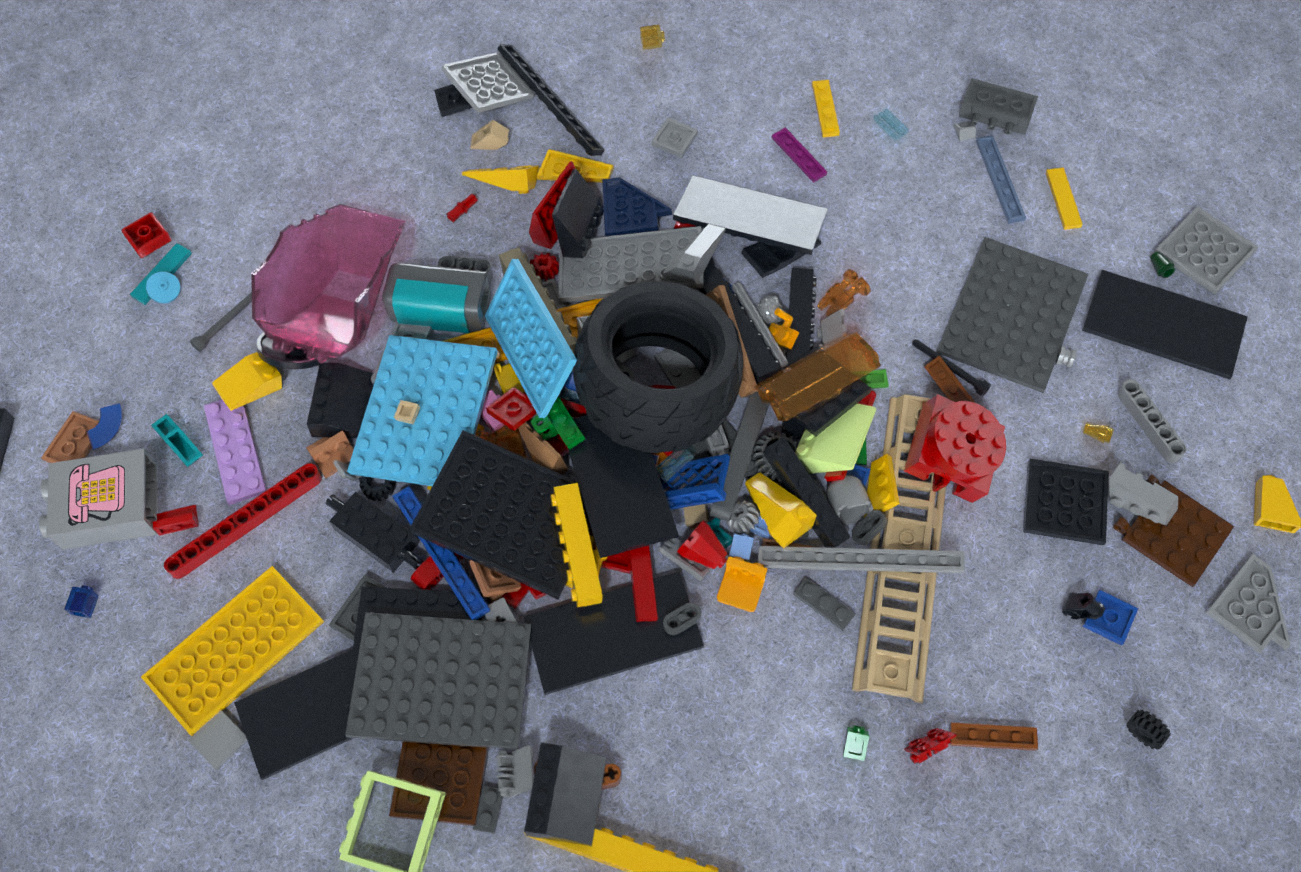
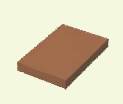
(71, 439)

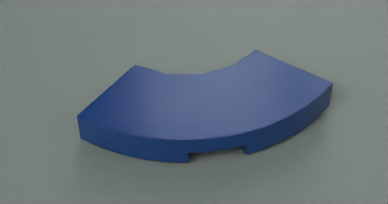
(107, 427)

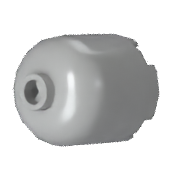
(849, 499)

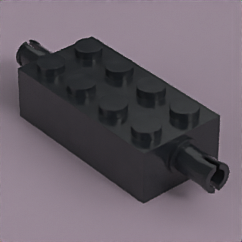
(374, 532)

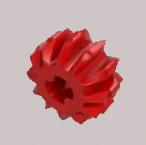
(545, 266)

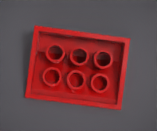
(542, 225)

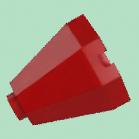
(704, 547)

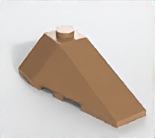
(542, 451)

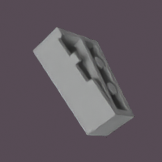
(1140, 496)

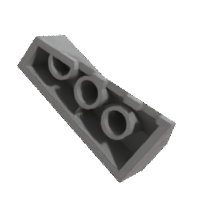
(831, 328)

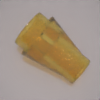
(1099, 432)

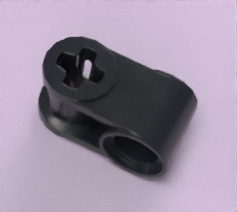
(1083, 606)

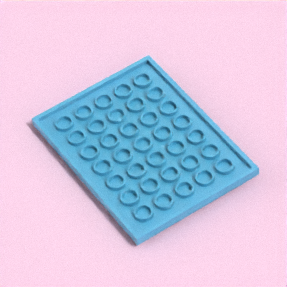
(450, 389)

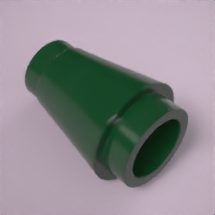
(1162, 265)

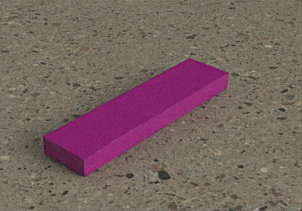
(799, 154)

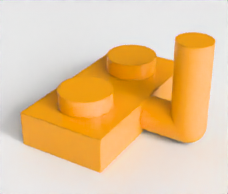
(784, 334)

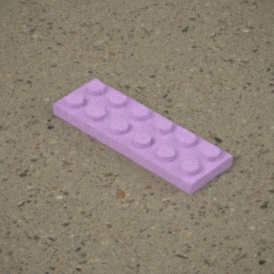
(235, 452)

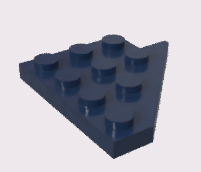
(630, 209)

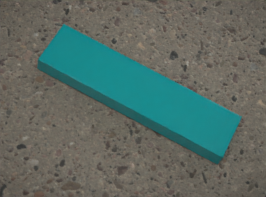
(169, 263)

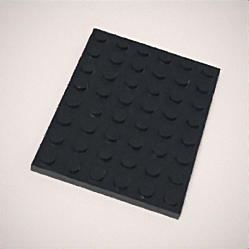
(497, 513)

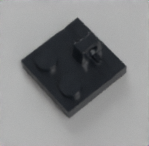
(450, 100)

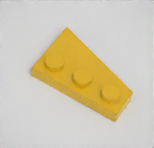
(882, 485)

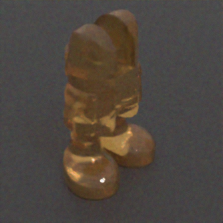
(841, 298)

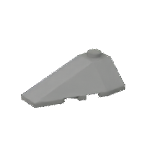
(693, 258)

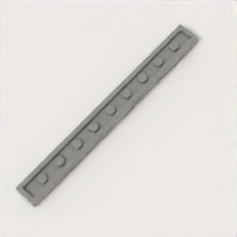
(862, 559)

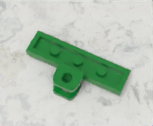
(561, 423)

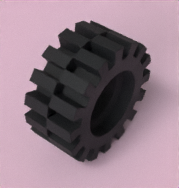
(376, 493)
(1148, 729)

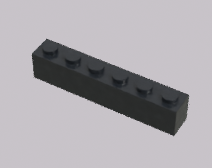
(801, 485)

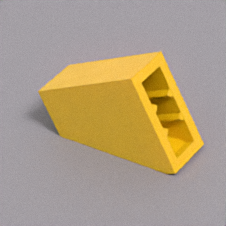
(1274, 505)

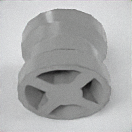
(1066, 357)

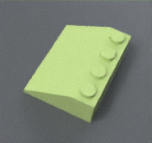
(838, 444)

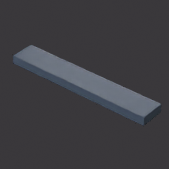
(1000, 179)

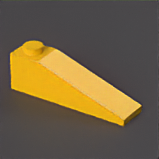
(516, 179)
(782, 511)

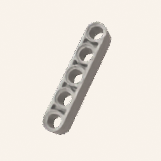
(1147, 412)

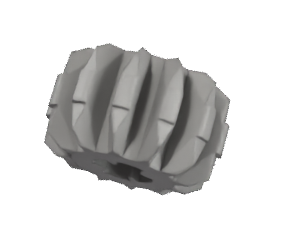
(743, 517)

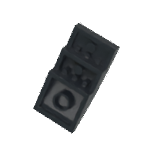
(770, 259)

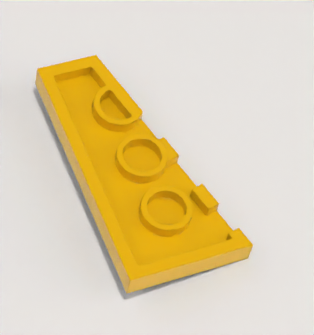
(589, 169)

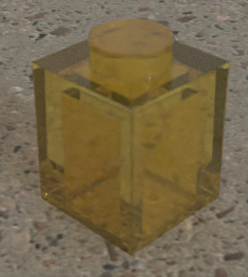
(651, 37)

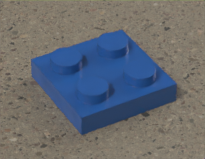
(1116, 619)

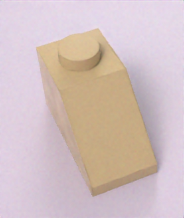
(490, 137)

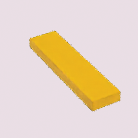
(1063, 198)

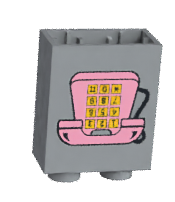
(100, 499)

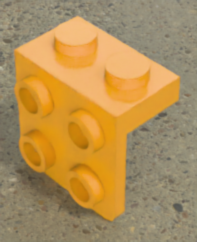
(742, 584)

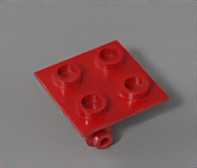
(934, 741)

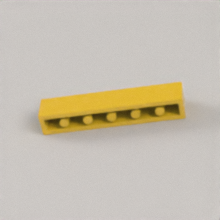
(577, 545)

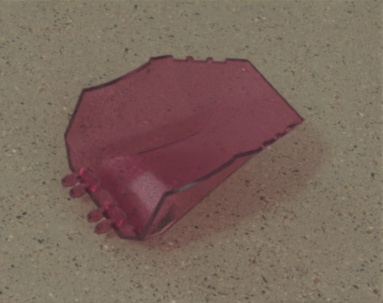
(324, 280)

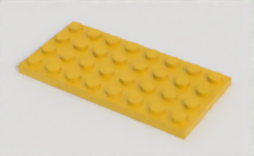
(232, 650)

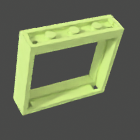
(426, 832)

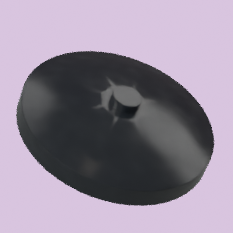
(294, 360)

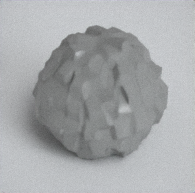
(767, 308)

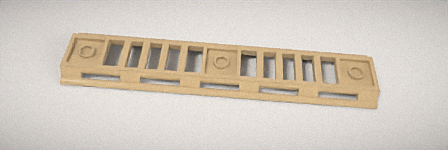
(887, 670)

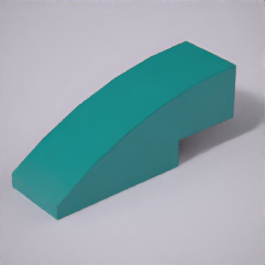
(177, 440)

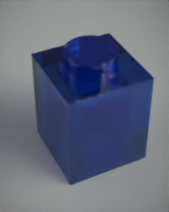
(81, 601)

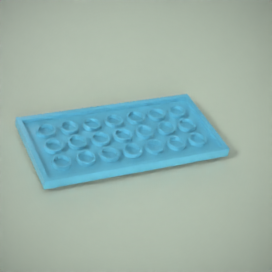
(530, 338)

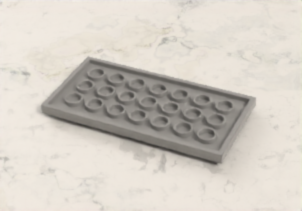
(620, 262)

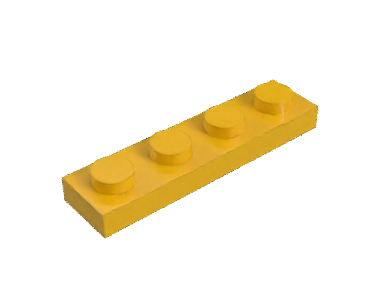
(825, 108)

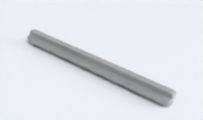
(759, 324)

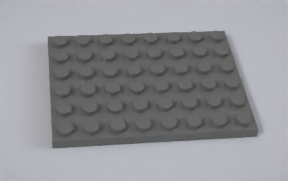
(1013, 314)
(440, 681)

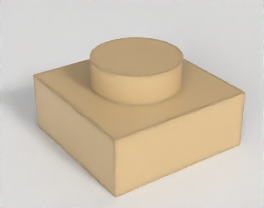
(407, 412)

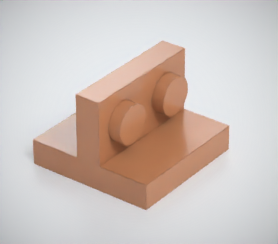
(328, 450)
(492, 583)

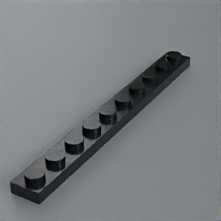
(551, 100)

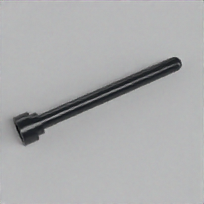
(980, 386)

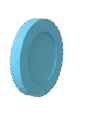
(163, 287)

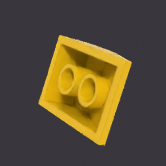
(247, 381)

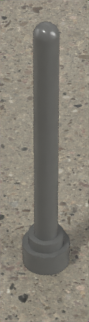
(200, 341)

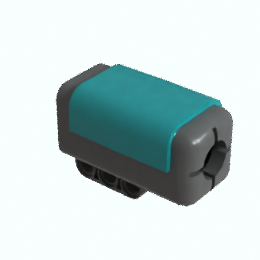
(440, 296)

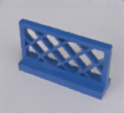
(699, 494)

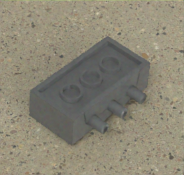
(998, 106)

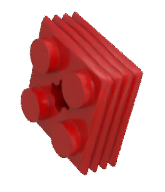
(146, 235)

